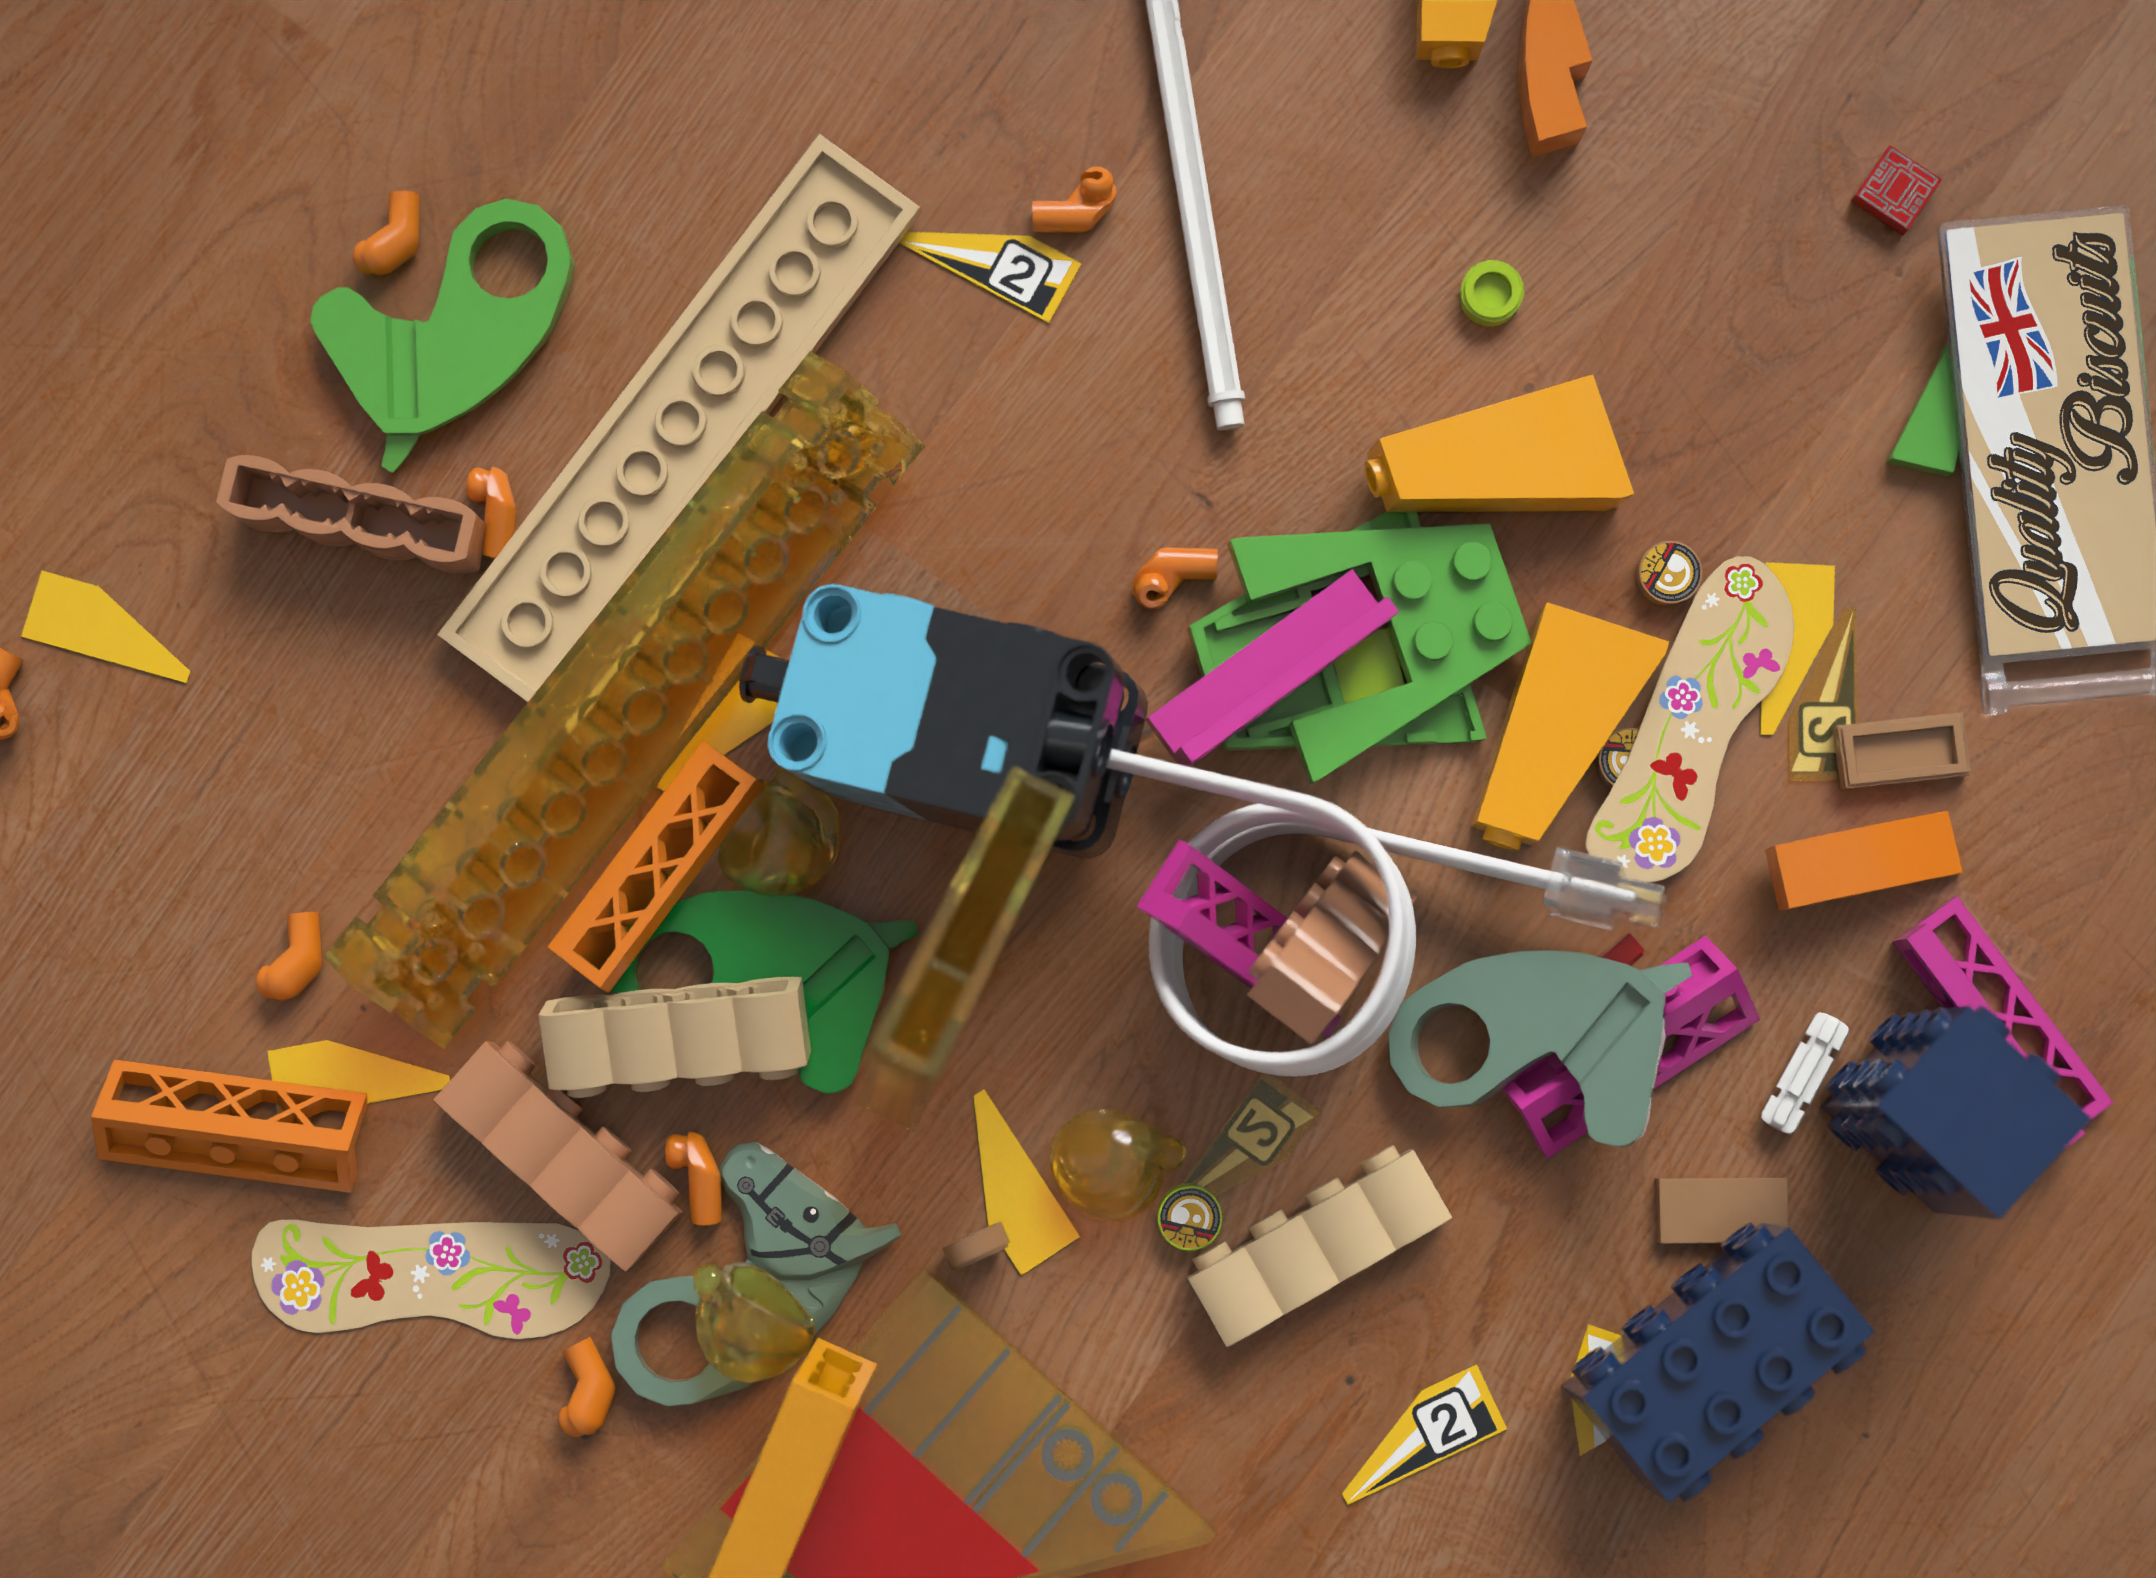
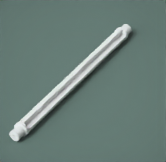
(1196, 214)

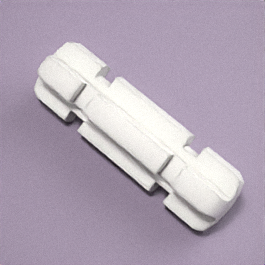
(1805, 1073)

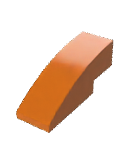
(1549, 62)
(1863, 860)

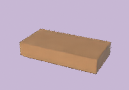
(1901, 751)
(1717, 1207)

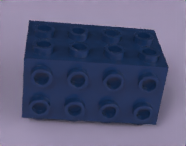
(1953, 1110)
(1718, 1360)

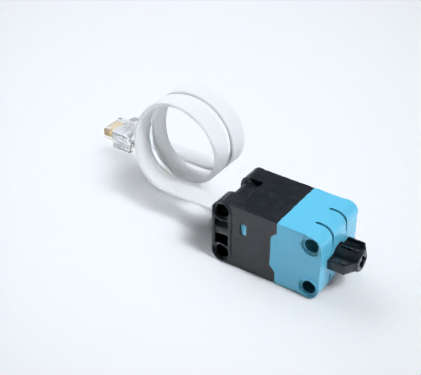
(939, 705)

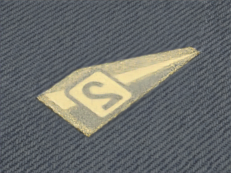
(1825, 703)
(1255, 1136)

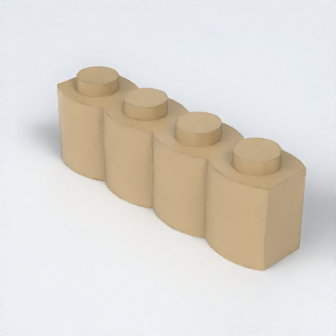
(675, 1033)
(1318, 1246)

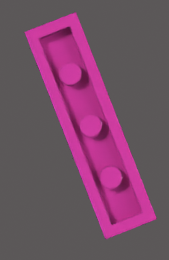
(1269, 669)
(1195, 916)
(1953, 987)
(1688, 1004)

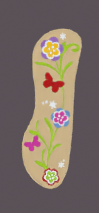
(1715, 674)
(483, 1274)

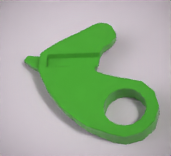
(472, 346)

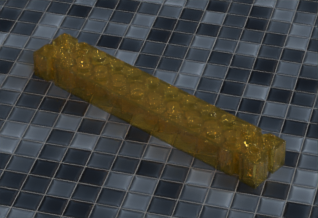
(624, 701)

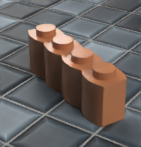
(338, 514)
(1324, 947)
(558, 1155)

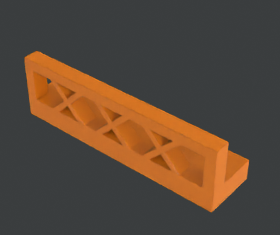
(655, 866)
(224, 1136)

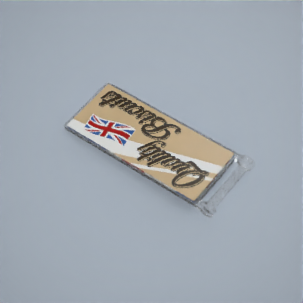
(2053, 446)

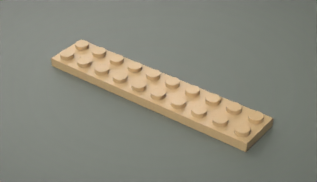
(682, 413)

